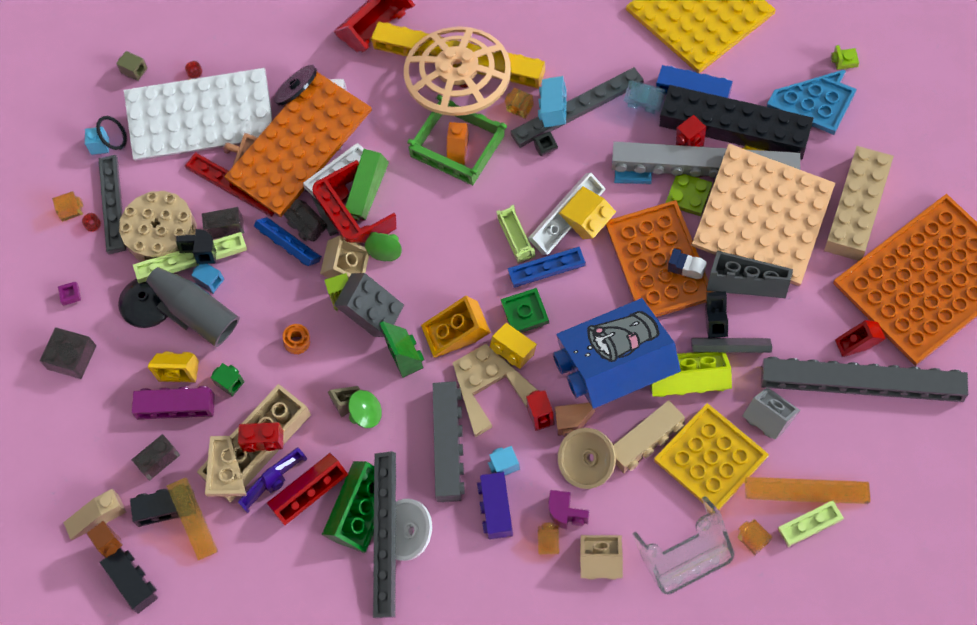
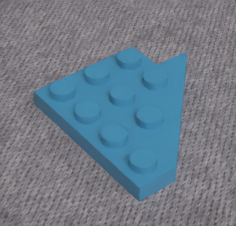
(819, 98)

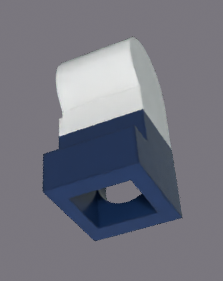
(686, 265)

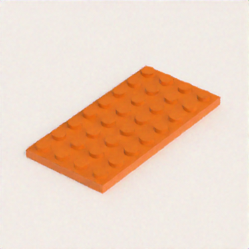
(298, 144)

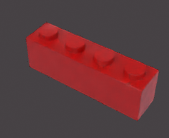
(307, 488)

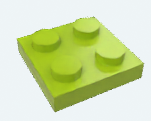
(690, 193)

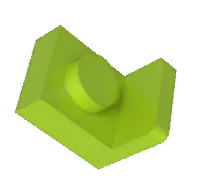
(844, 58)

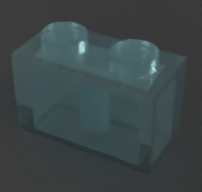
(644, 96)

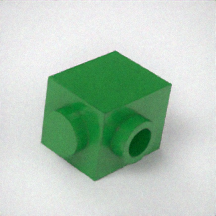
(227, 379)

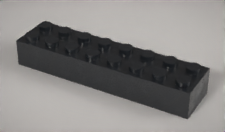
(737, 121)

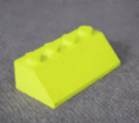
(698, 374)

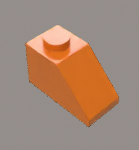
(457, 142)

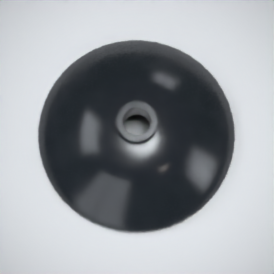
(140, 311)

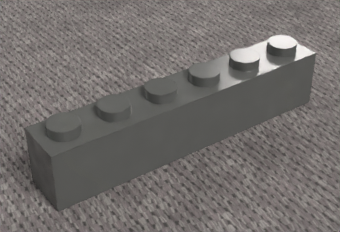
(446, 442)

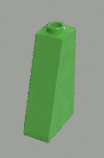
(366, 183)

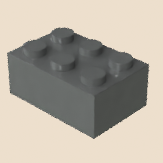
(368, 303)

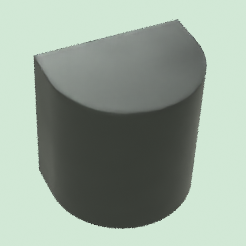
(545, 143)

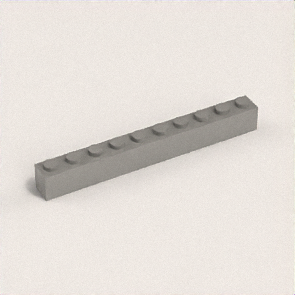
(681, 159)

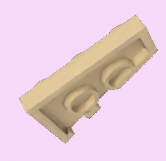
(223, 469)

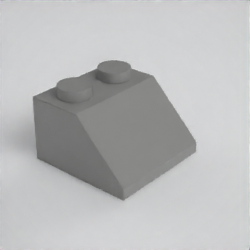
(770, 413)

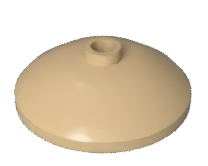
(575, 460)

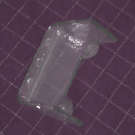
(691, 558)

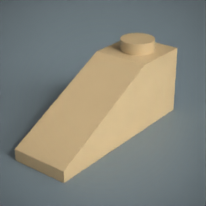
(99, 509)

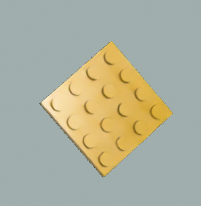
(711, 457)

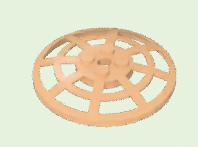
(457, 76)

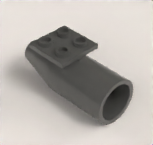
(192, 306)

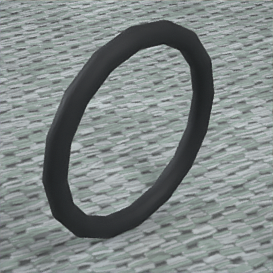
(103, 140)

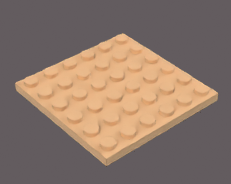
(764, 211)

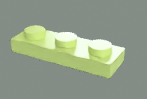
(810, 523)

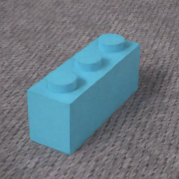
(553, 101)

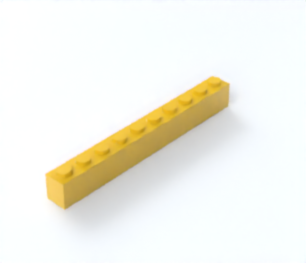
(401, 40)

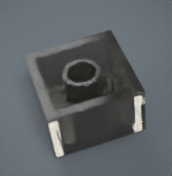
(68, 353)

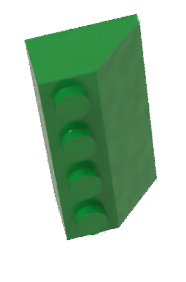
(353, 513)

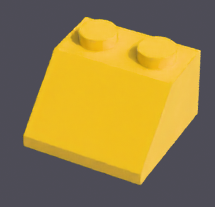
(587, 213)
(174, 367)

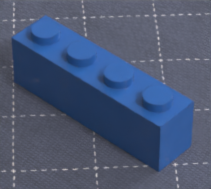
(695, 81)

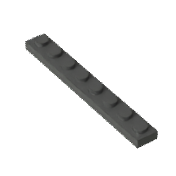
(579, 106)
(384, 535)

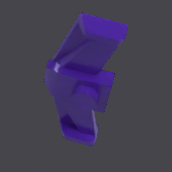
(272, 478)

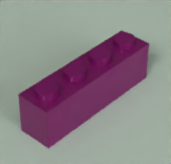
(173, 403)

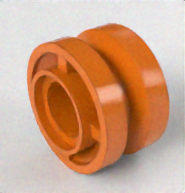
(296, 347)

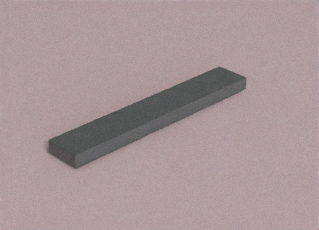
(111, 203)

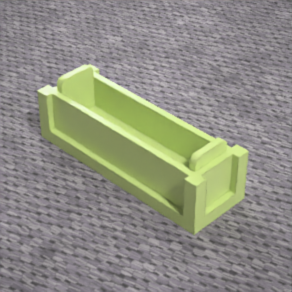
(515, 235)

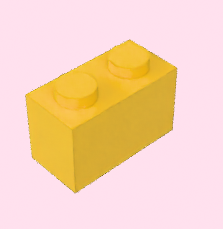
(513, 345)

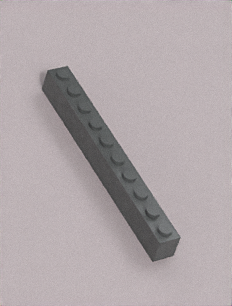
(864, 379)

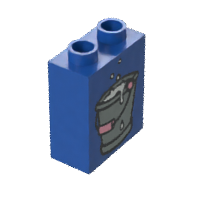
(616, 353)

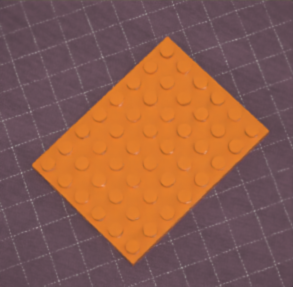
(920, 280)

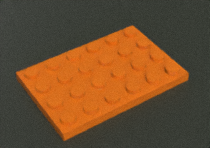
(644, 248)

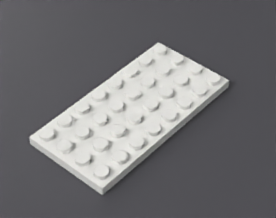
(197, 113)

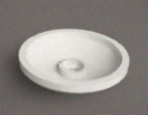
(411, 516)

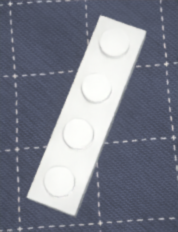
(346, 158)

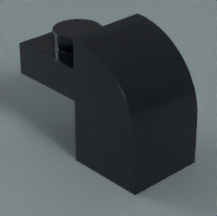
(200, 245)
(716, 314)

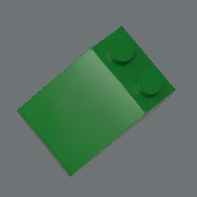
(402, 349)

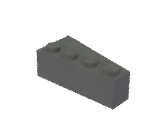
(748, 276)

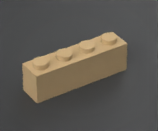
(648, 435)

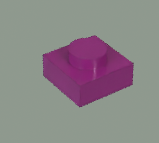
(69, 293)

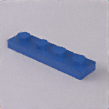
(287, 241)
(546, 267)

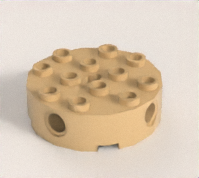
(153, 222)

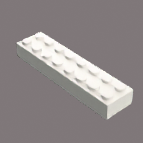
(554, 226)

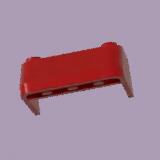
(360, 26)
(332, 191)

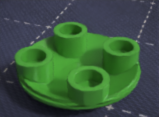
(383, 246)
(364, 409)

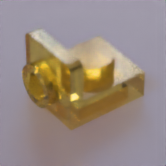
(548, 538)

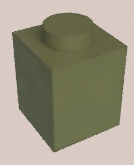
(132, 65)

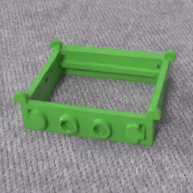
(447, 165)

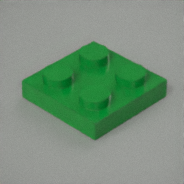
(525, 310)

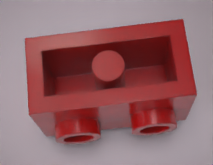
(691, 133)
(260, 436)

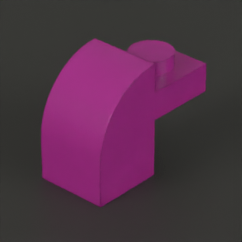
(562, 513)

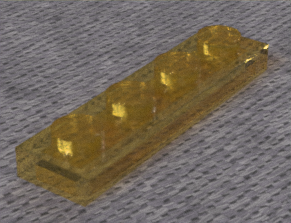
(192, 518)

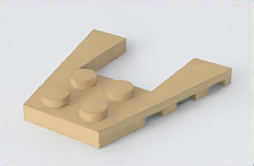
(479, 371)

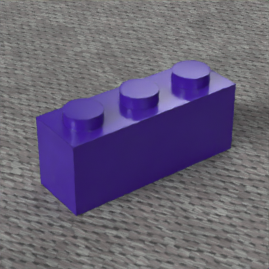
(495, 505)

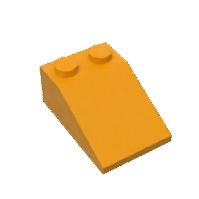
(455, 327)

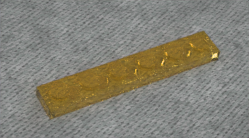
(807, 490)

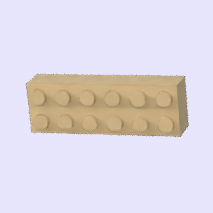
(859, 203)
(276, 407)

